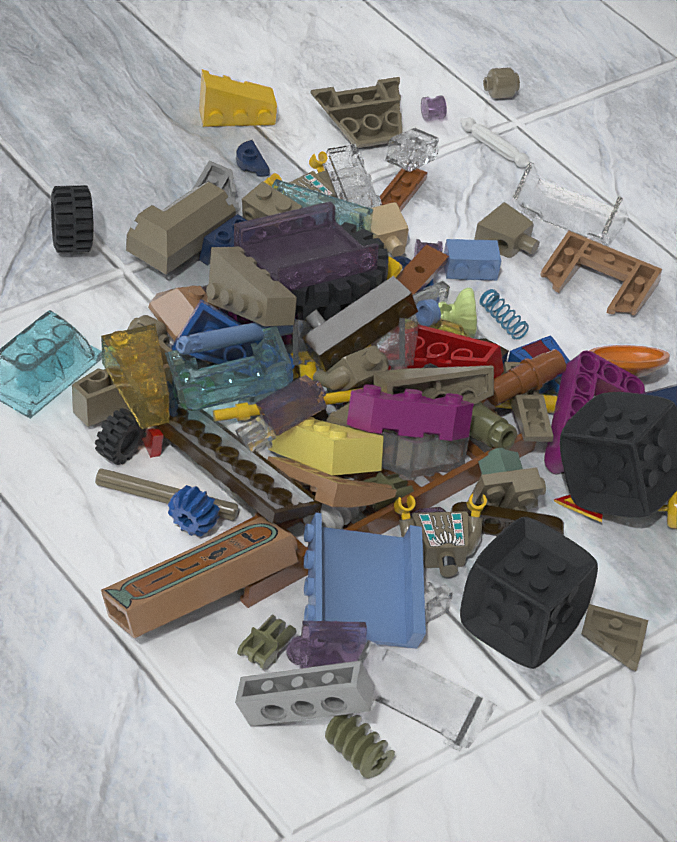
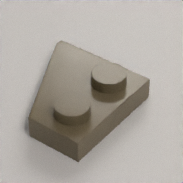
(616, 633)

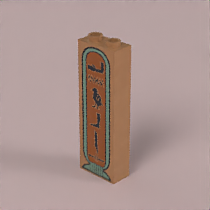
(199, 576)

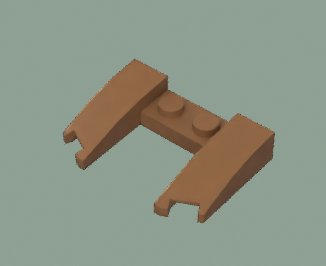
(638, 276)
(333, 489)

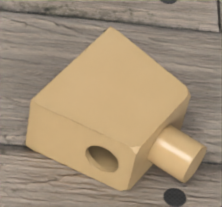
(390, 228)

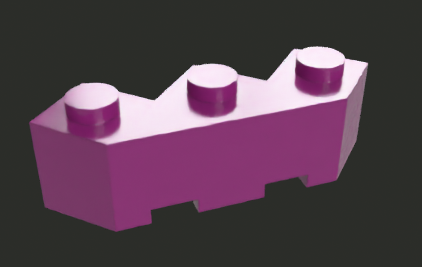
(410, 413)

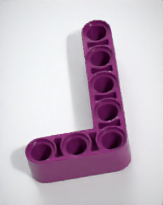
(583, 379)

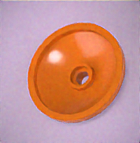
(634, 359)

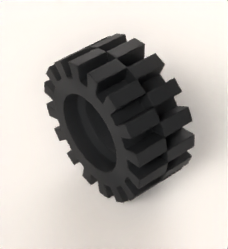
(120, 437)

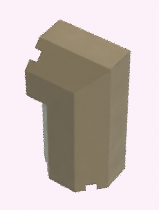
(178, 231)

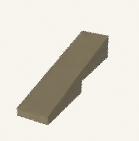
(530, 413)

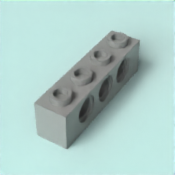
(305, 693)

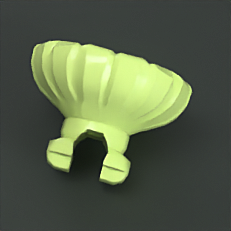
(462, 311)

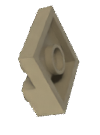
(511, 489)

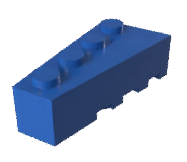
(208, 318)

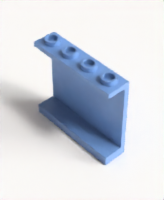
(367, 581)

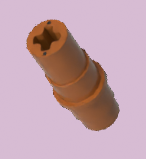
(527, 376)

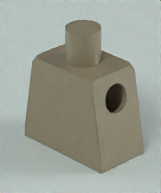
(510, 230)

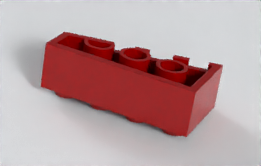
(454, 350)

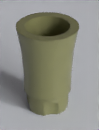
(491, 428)

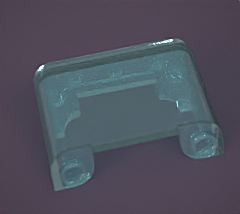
(234, 380)

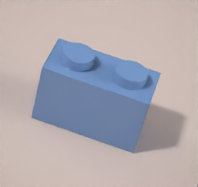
(472, 259)

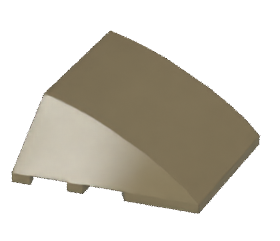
(365, 114)

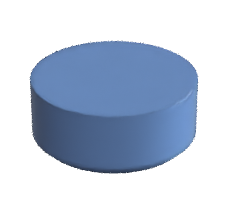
(428, 312)

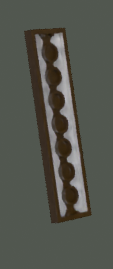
(243, 472)

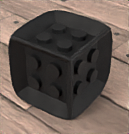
(621, 454)
(528, 592)

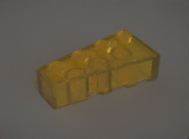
(138, 372)

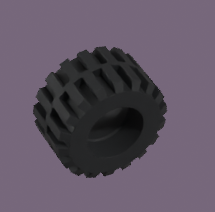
(72, 218)

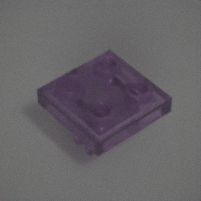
(331, 642)

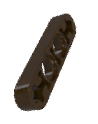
(507, 516)

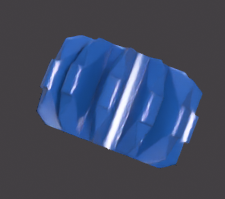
(193, 510)

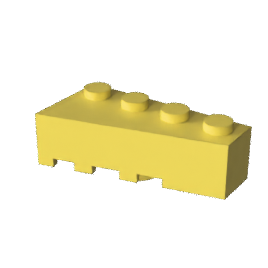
(331, 447)

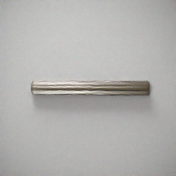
(154, 490)

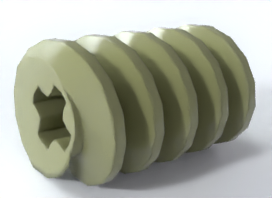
(359, 745)

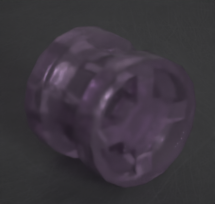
(433, 107)

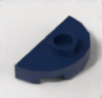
(250, 158)

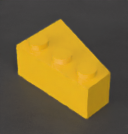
(235, 103)

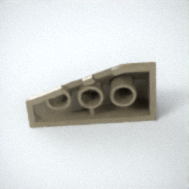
(471, 382)

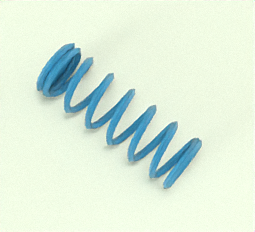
(493, 302)

